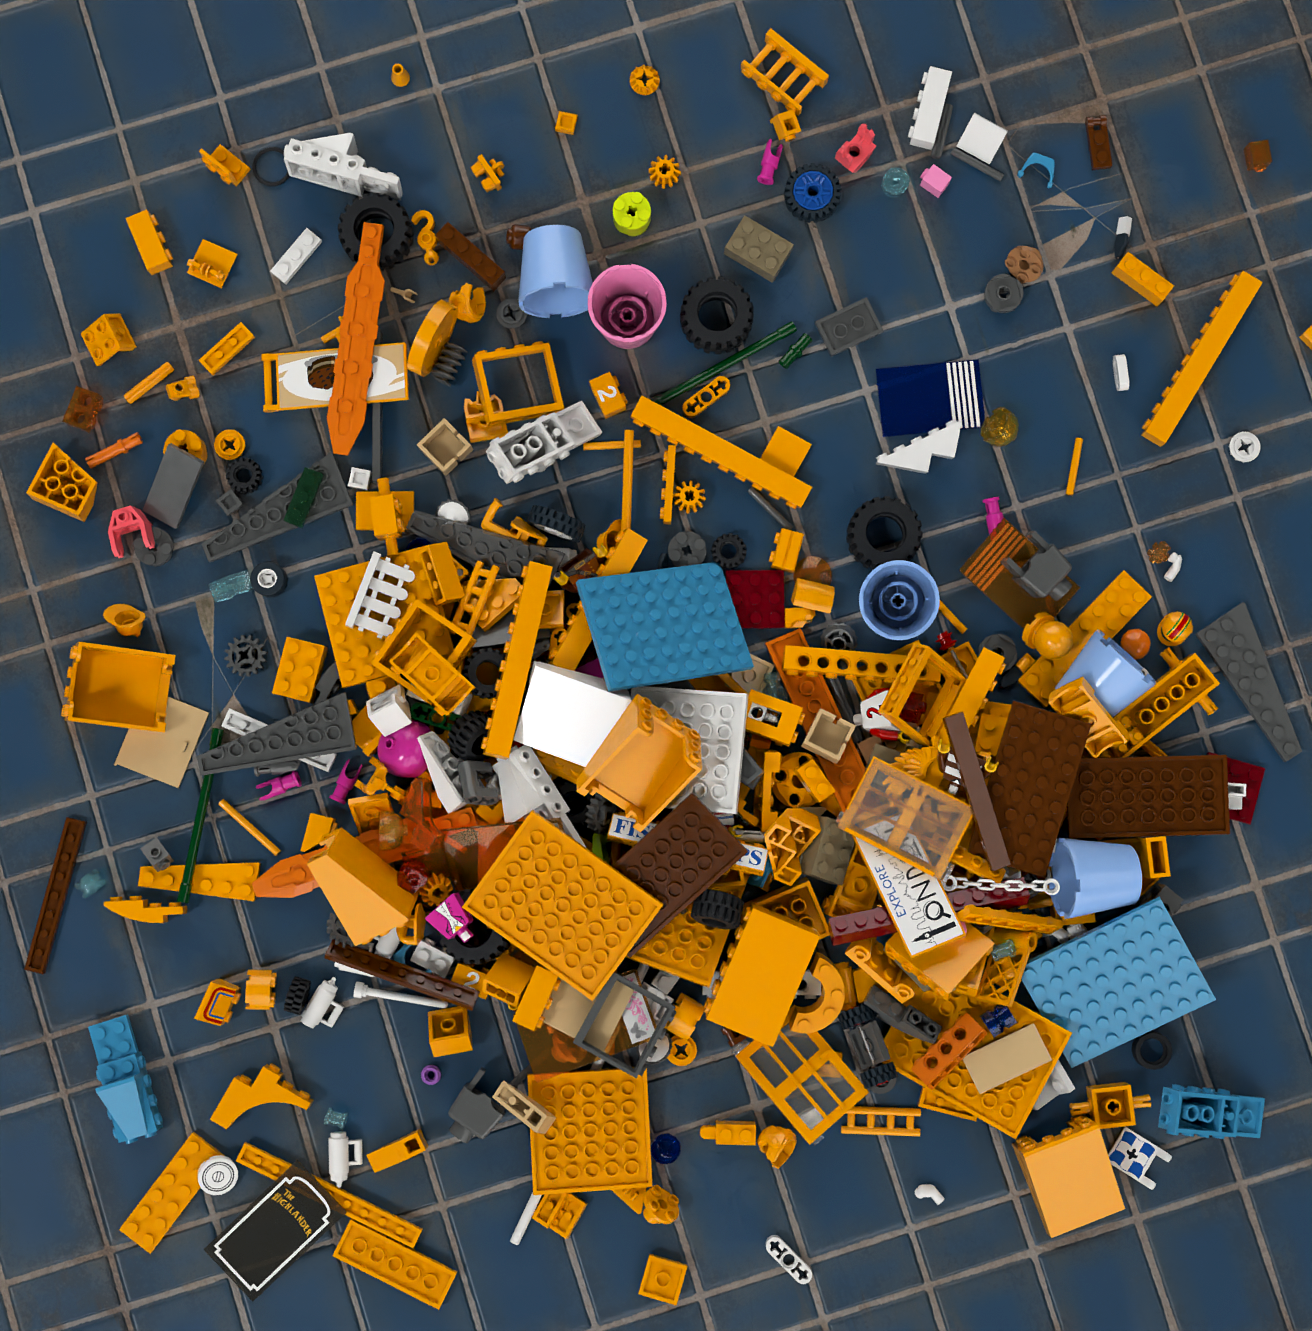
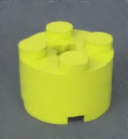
(625, 222)

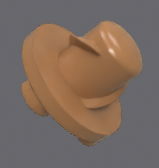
(1025, 263)

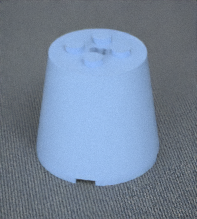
(554, 272)
(909, 583)
(1109, 672)
(1094, 876)

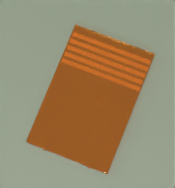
(996, 581)

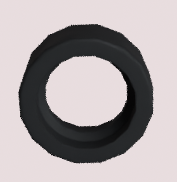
(1167, 1050)

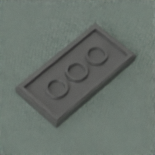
(173, 485)
(498, 634)

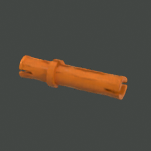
(121, 446)

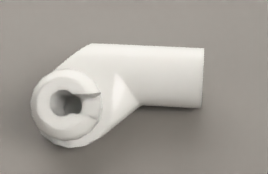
(1061, 935)

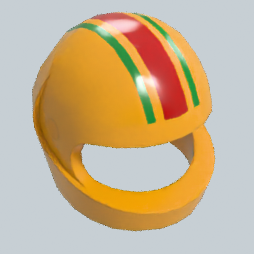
(1175, 627)

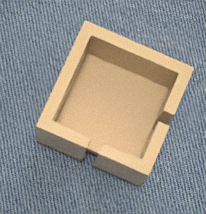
(443, 447)
(826, 737)

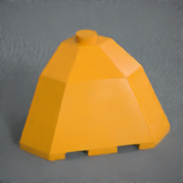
(788, 840)

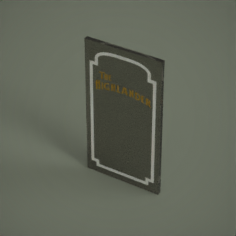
(275, 1230)

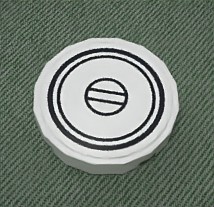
(217, 1175)

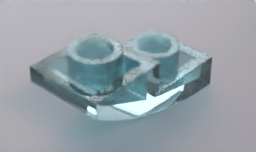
(230, 585)

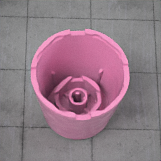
(627, 292)

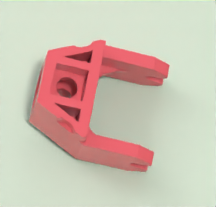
(861, 144)
(126, 521)

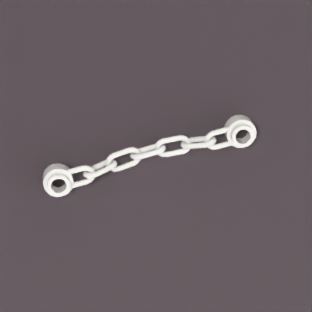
(1031, 885)

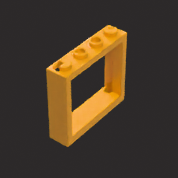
(524, 413)
(455, 659)
(904, 684)

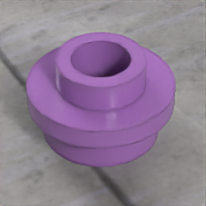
(426, 1079)

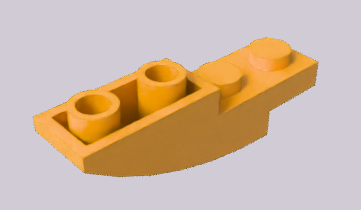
(138, 909)

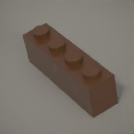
(470, 256)

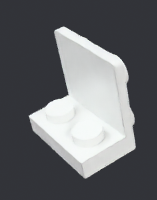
(1057, 1084)

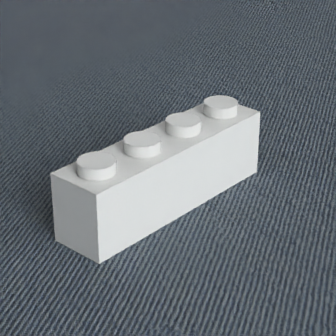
(930, 107)

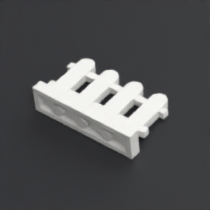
(383, 587)

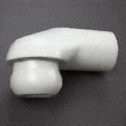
(1175, 567)
(929, 1190)

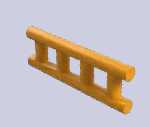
(471, 588)
(891, 1112)

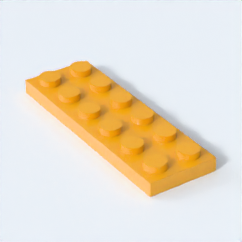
(168, 1194)
(395, 1263)

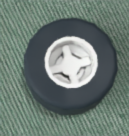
(262, 579)

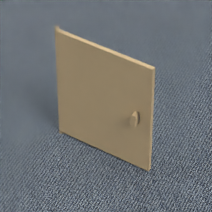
(164, 754)
(572, 1007)

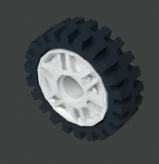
(556, 523)

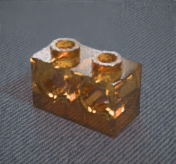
(77, 408)

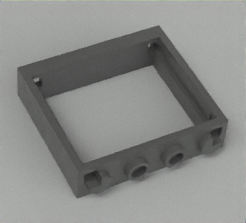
(649, 1050)

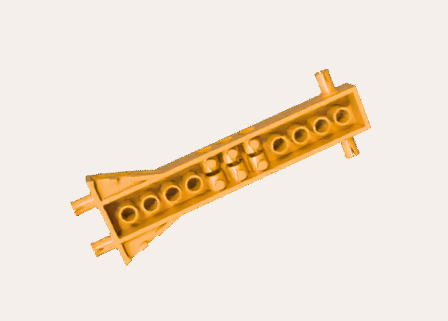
(1172, 695)

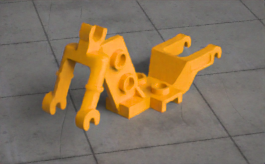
(378, 782)

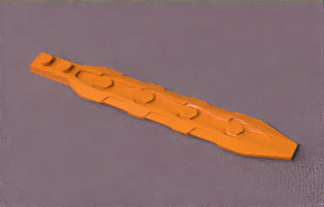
(356, 344)
(293, 877)

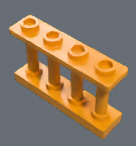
(802, 66)
(973, 864)

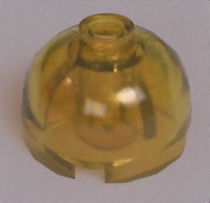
(1000, 427)
(391, 830)

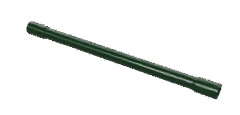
(780, 333)
(186, 885)

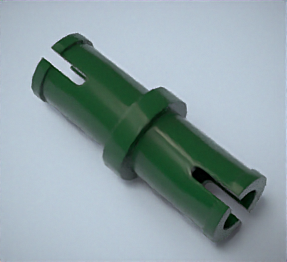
(795, 351)

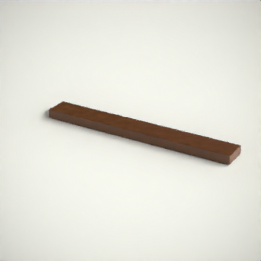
(976, 791)
(55, 895)
(403, 975)

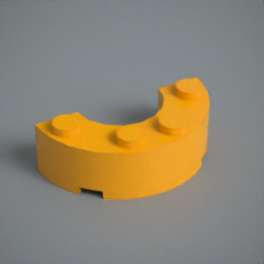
(828, 1005)

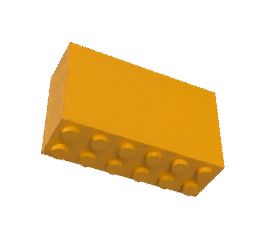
(761, 974)

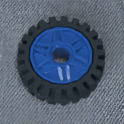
(812, 207)

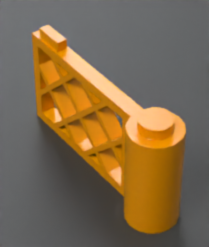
(1024, 943)

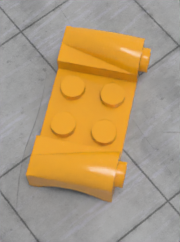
(431, 675)
(1079, 702)
(770, 762)
(856, 892)
(875, 962)

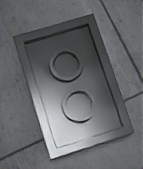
(848, 327)

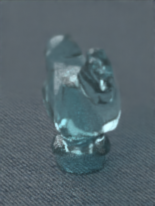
(773, 687)

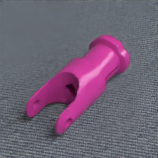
(769, 164)
(993, 515)
(281, 784)
(344, 784)

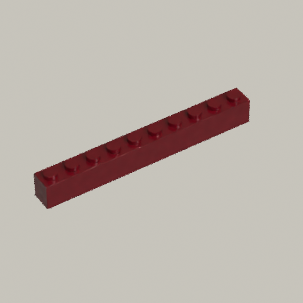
(878, 921)

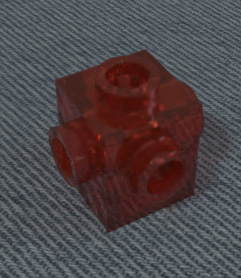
(913, 708)
(412, 875)

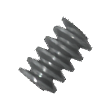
(448, 363)

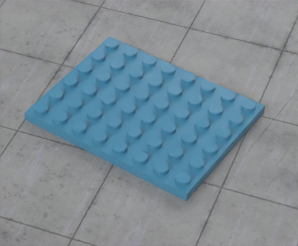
(663, 625)
(1117, 981)

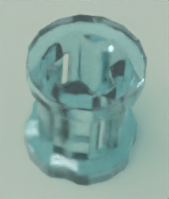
(1004, 950)
(336, 1118)

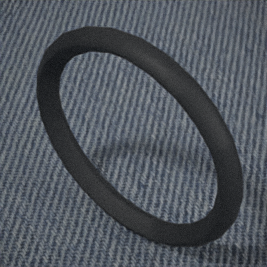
(255, 171)

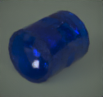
(998, 1019)

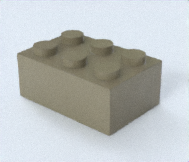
(758, 249)
(828, 853)

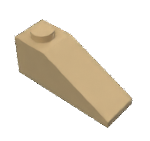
(524, 1108)

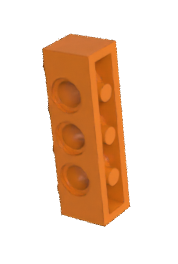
(947, 1062)

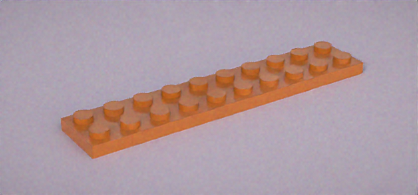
(812, 695)

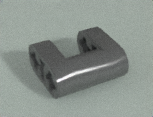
(469, 774)

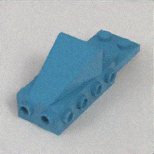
(124, 1081)
(1210, 1112)

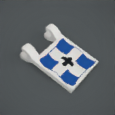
(1134, 1155)

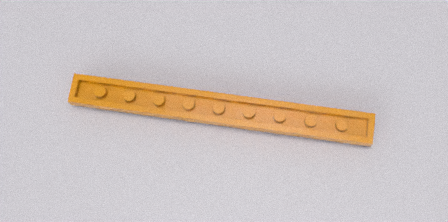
(355, 1206)

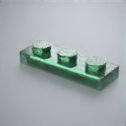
(303, 497)

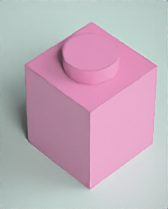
(935, 180)

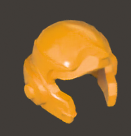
(468, 309)
(777, 1144)

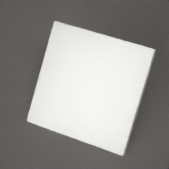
(982, 138)

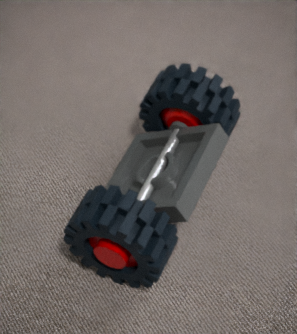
(868, 1045)

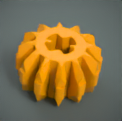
(671, 174)
(681, 497)
(443, 890)

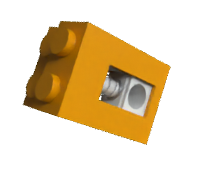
(790, 717)

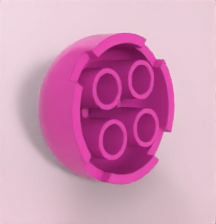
(402, 752)

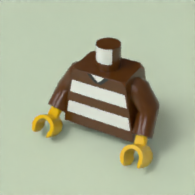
(948, 766)

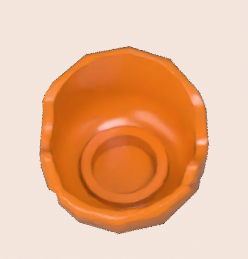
(1136, 643)

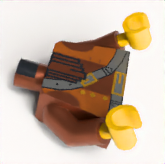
(581, 567)

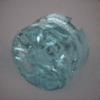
(895, 182)
(90, 883)

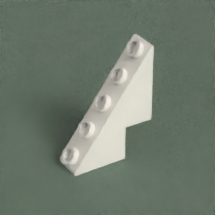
(918, 454)

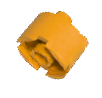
(188, 440)
(259, 989)
(687, 1014)

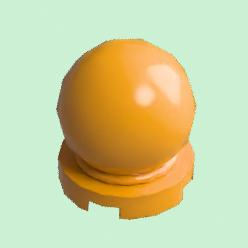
(1048, 636)

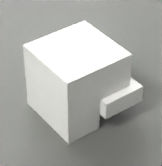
(389, 710)

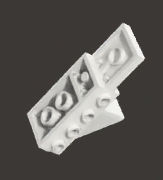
(336, 157)
(542, 442)
(525, 791)

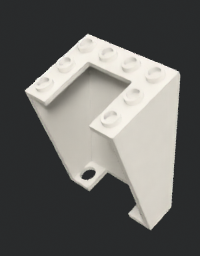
(568, 712)

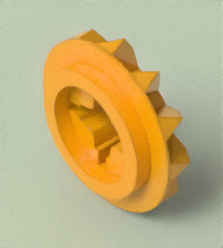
(638, 85)
(220, 445)
(690, 1049)

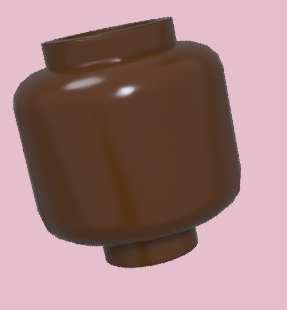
(515, 236)

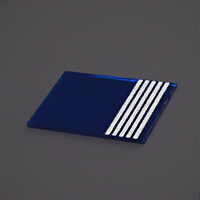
(929, 397)

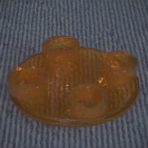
(813, 569)

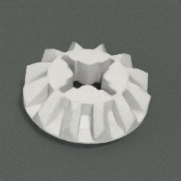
(1245, 438)

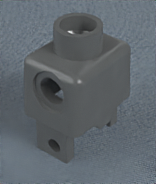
(1043, 571)
(474, 1112)

